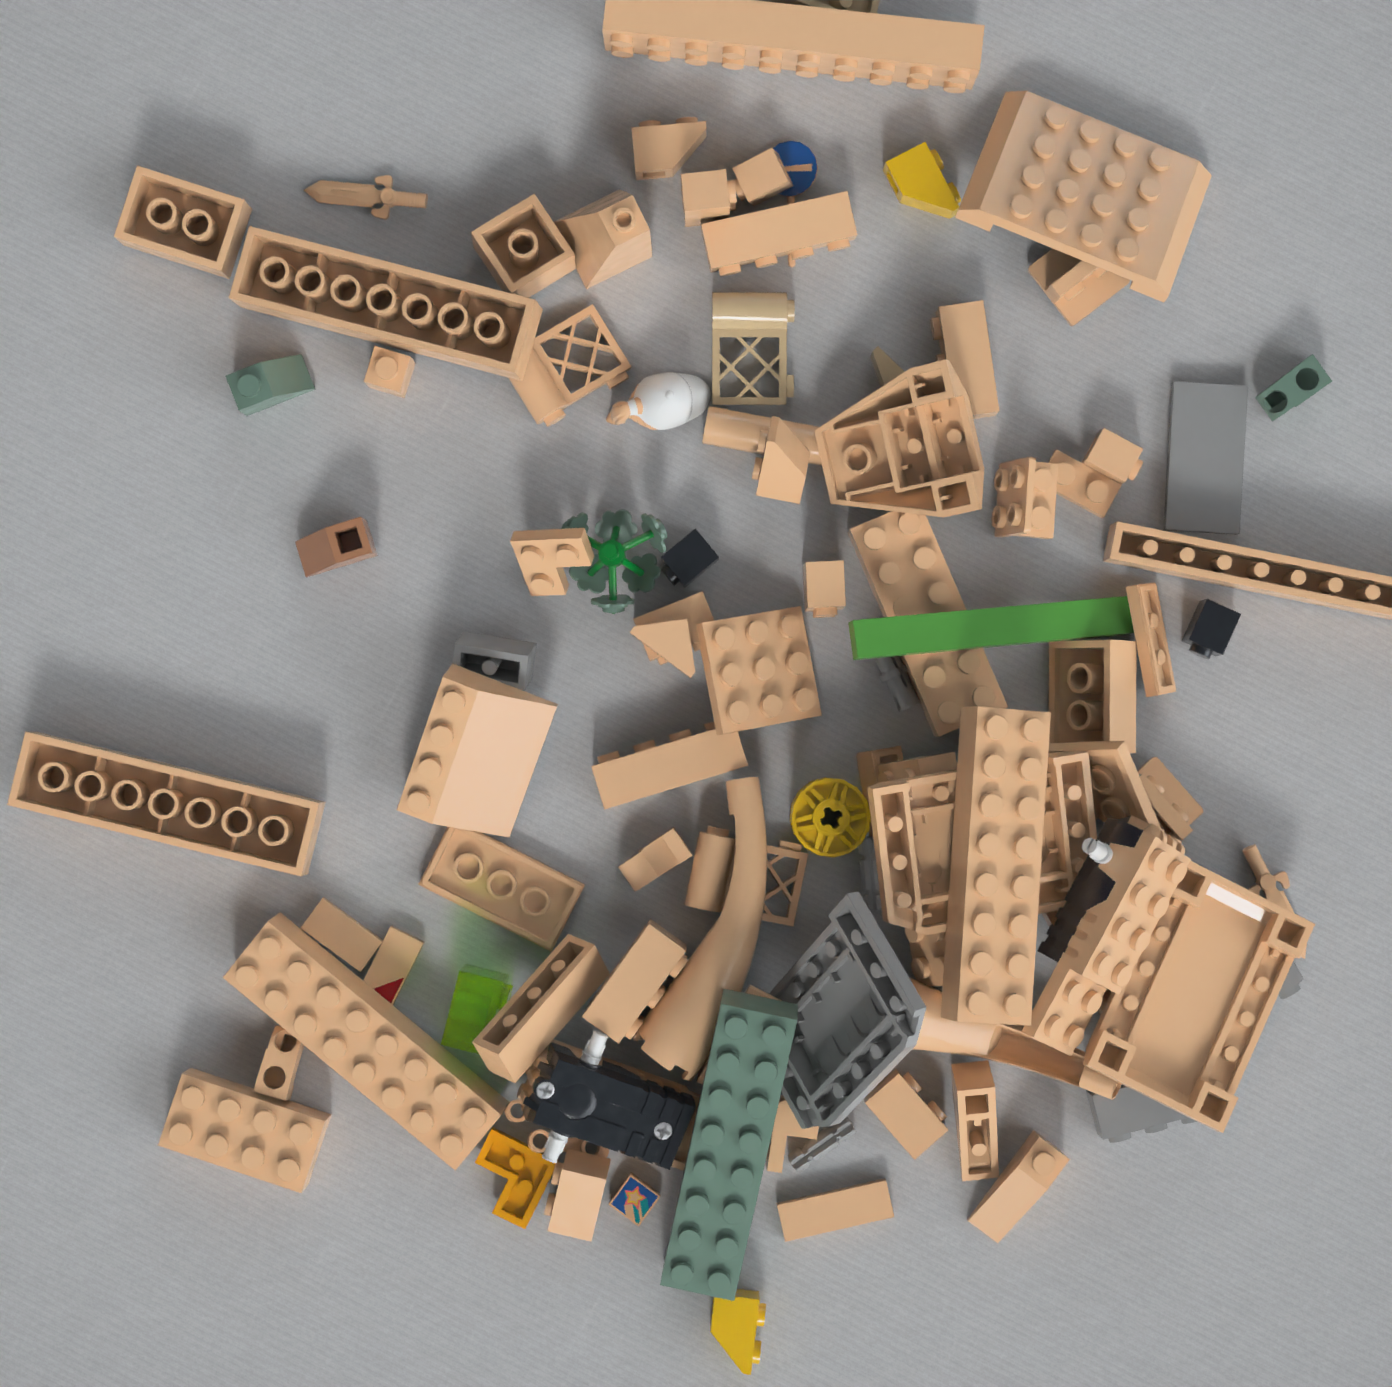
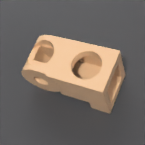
(655, 859)
(279, 1065)

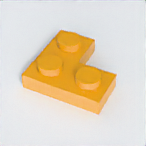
(525, 1173)

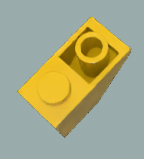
(920, 183)
(735, 1327)

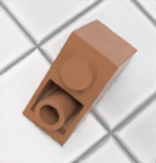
(336, 546)

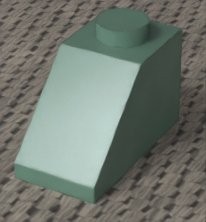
(269, 383)

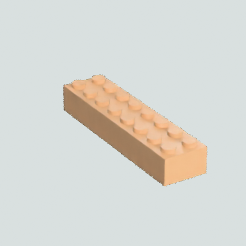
(386, 303)
(166, 803)
(995, 866)
(366, 1040)

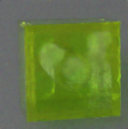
(475, 1002)

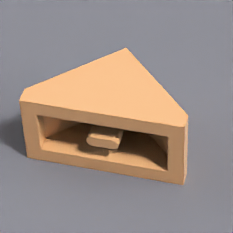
(670, 641)

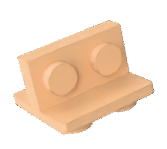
(1074, 285)
(1025, 499)
(1169, 799)

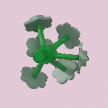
(617, 535)

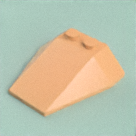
(906, 447)

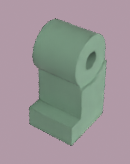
(1293, 388)

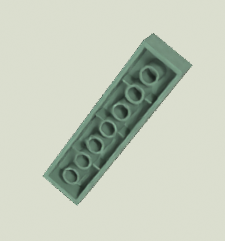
(729, 1144)

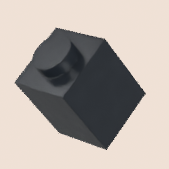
(688, 559)
(1210, 629)

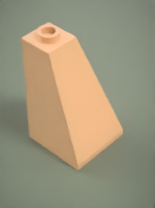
(607, 237)

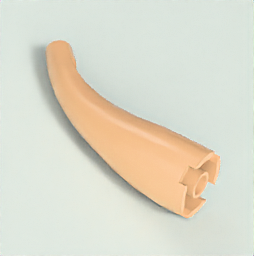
(685, 1017)
(1005, 1045)

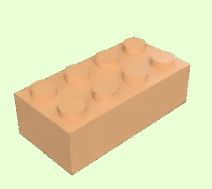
(244, 1130)

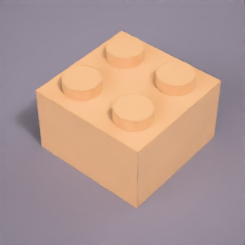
(524, 248)

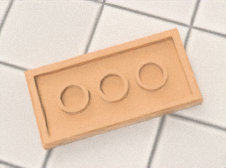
(502, 885)

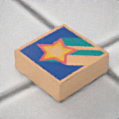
(634, 1199)

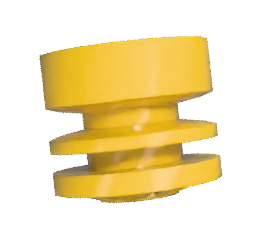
(808, 810)

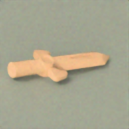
(366, 195)
(1267, 882)

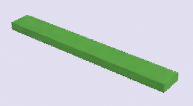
(989, 627)

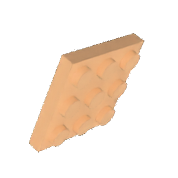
(758, 670)

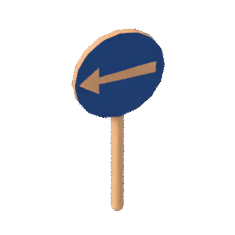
(801, 168)

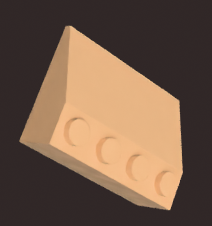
(476, 754)

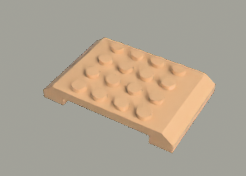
(1086, 190)
(1199, 997)

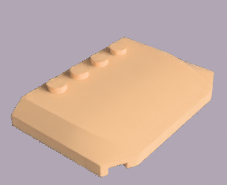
(915, 834)

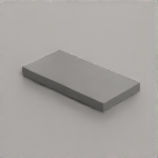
(1205, 457)

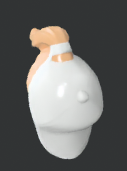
(663, 401)

